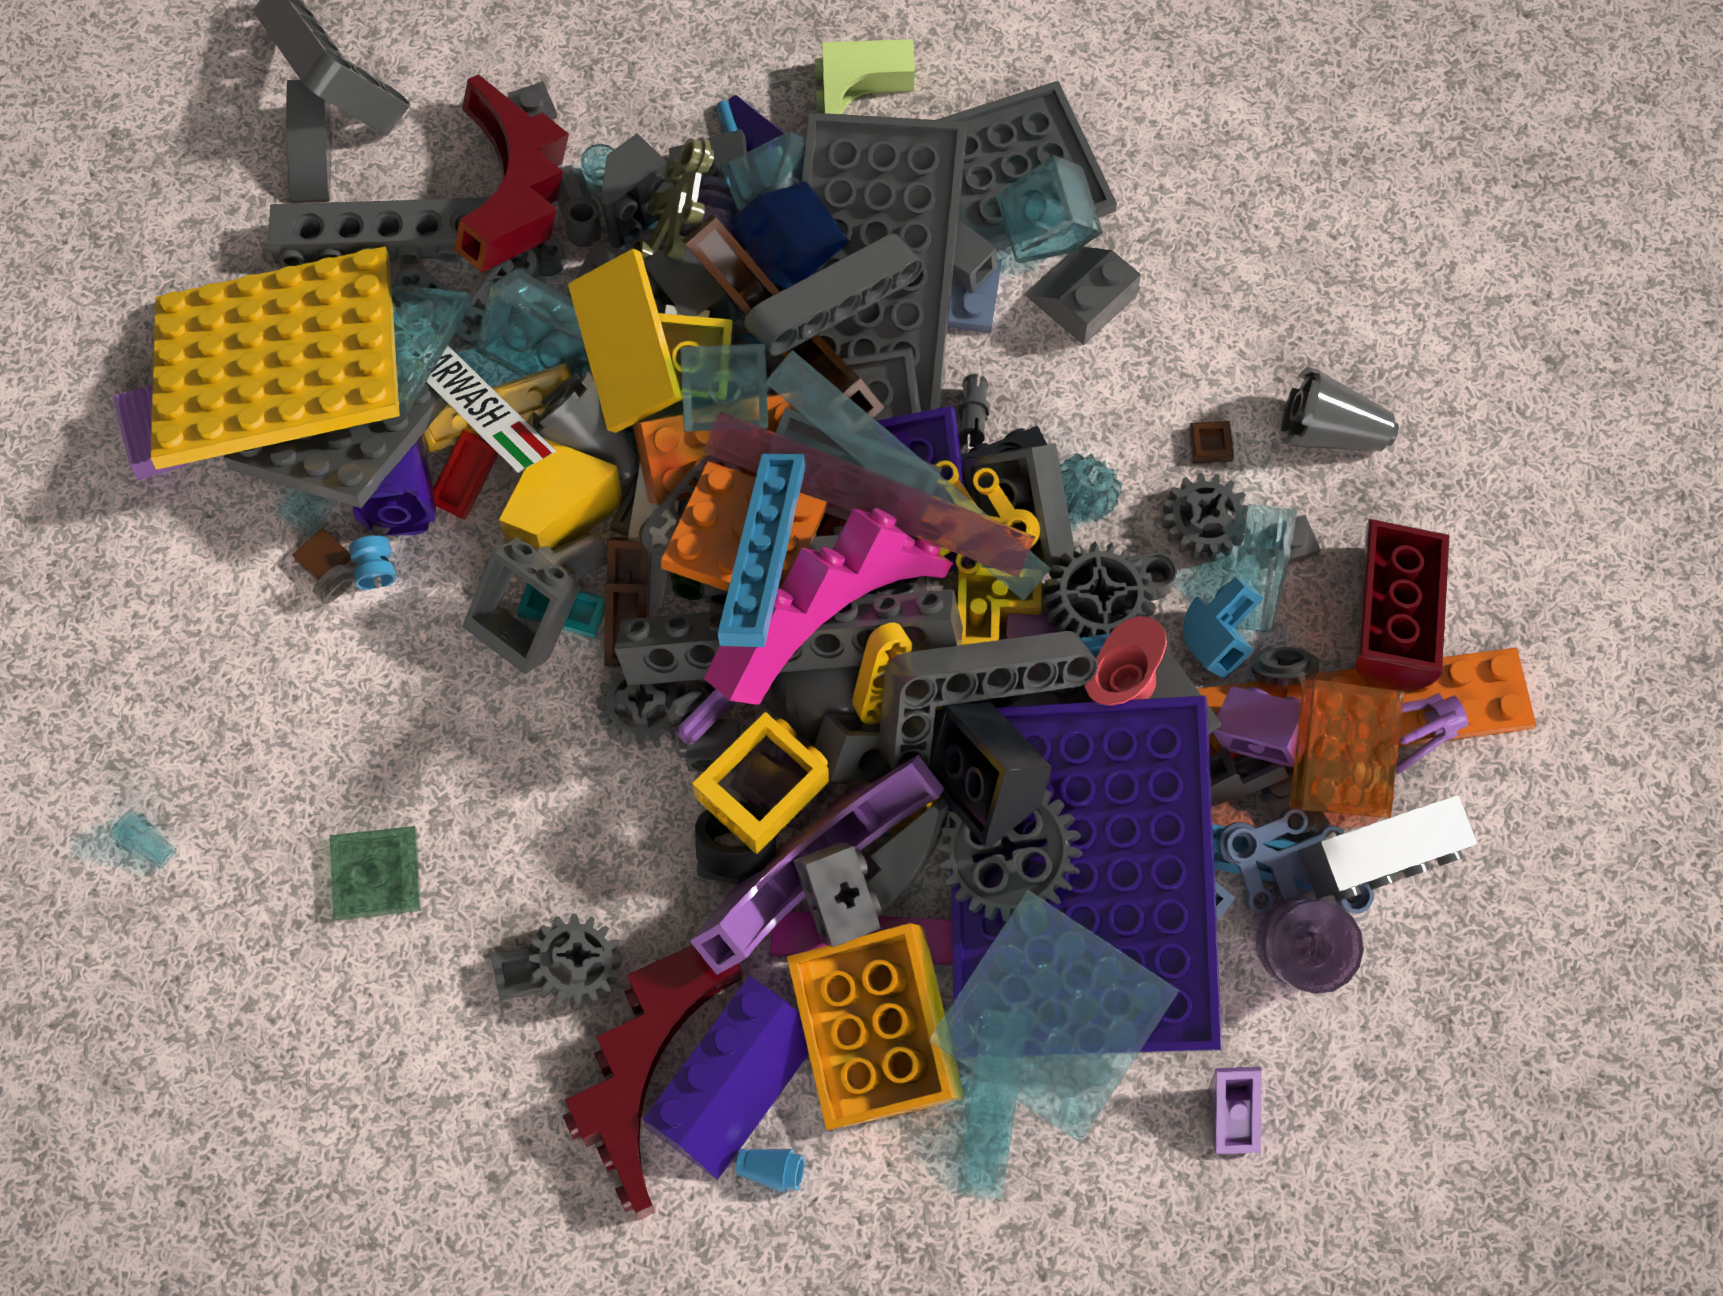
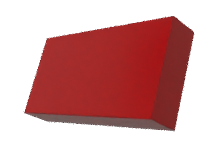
(464, 474)

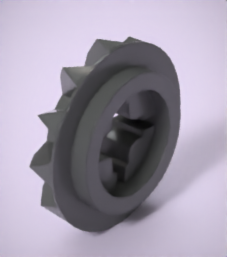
(1285, 666)

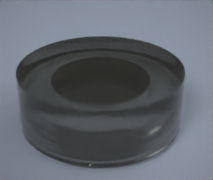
(333, 584)

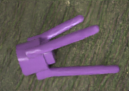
(1442, 720)

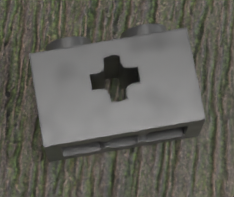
(820, 879)

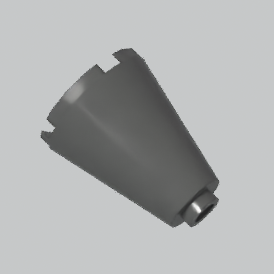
(1335, 416)
(577, 421)

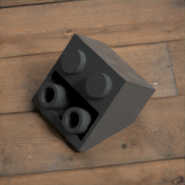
(630, 179)

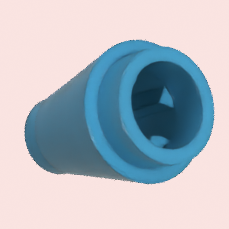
(772, 1167)

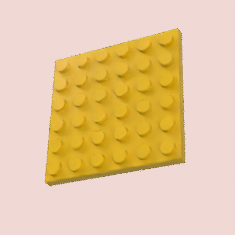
(273, 358)

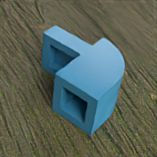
(1211, 627)

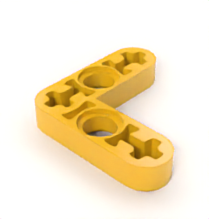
(869, 689)

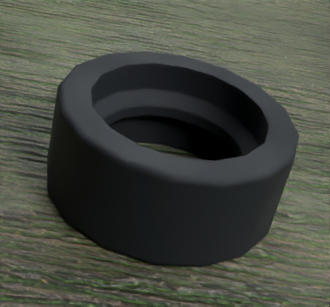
(729, 860)

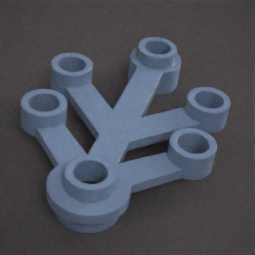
(1283, 863)

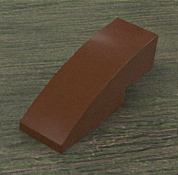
(625, 590)

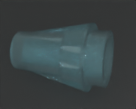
(141, 838)

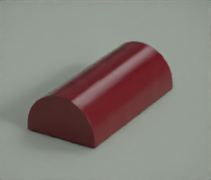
(1402, 606)

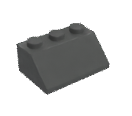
(1031, 483)

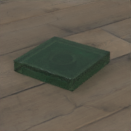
(375, 873)

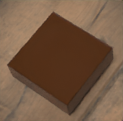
(1211, 442)
(321, 554)

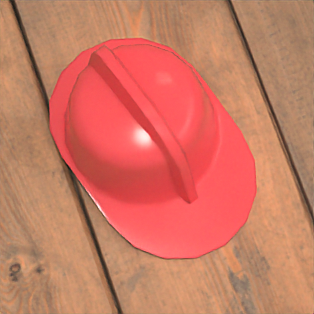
(1128, 662)

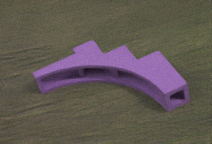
(772, 893)

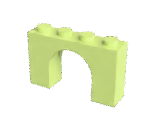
(860, 69)

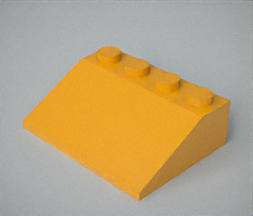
(870, 1026)

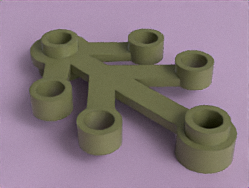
(679, 202)

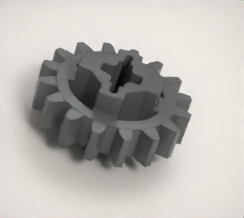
(1197, 501)
(625, 704)
(572, 979)

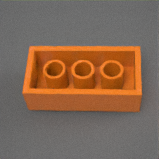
(670, 452)

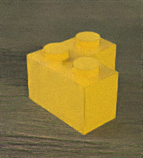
(986, 604)

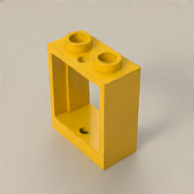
(732, 813)

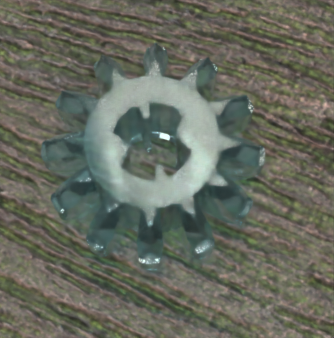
(1089, 487)

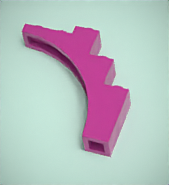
(817, 587)

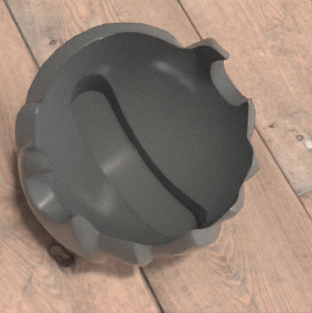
(808, 695)

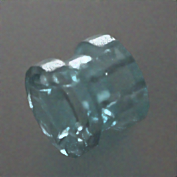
(595, 159)

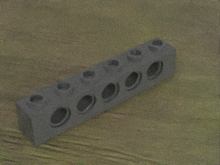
(370, 221)

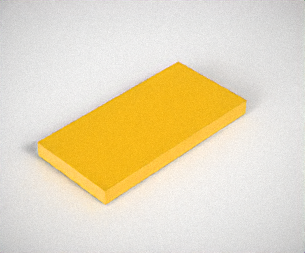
(624, 341)

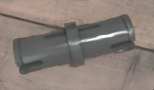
(973, 410)

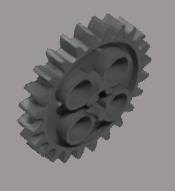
(1015, 879)

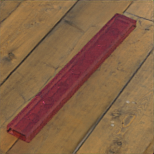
(864, 490)

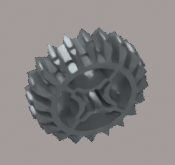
(1066, 603)

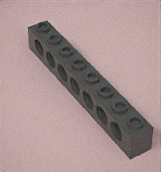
(685, 644)

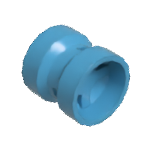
(372, 561)

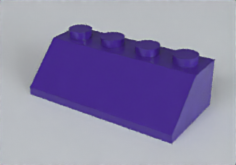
(730, 1079)

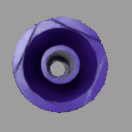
(403, 498)

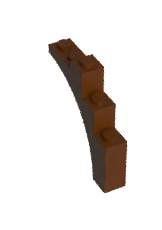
(749, 286)

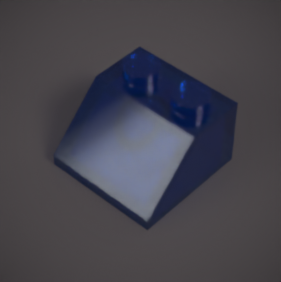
(789, 233)

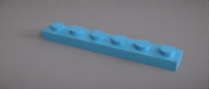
(762, 551)

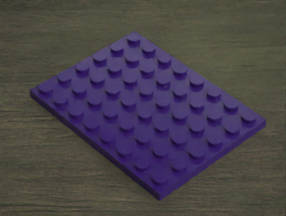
(1146, 866)

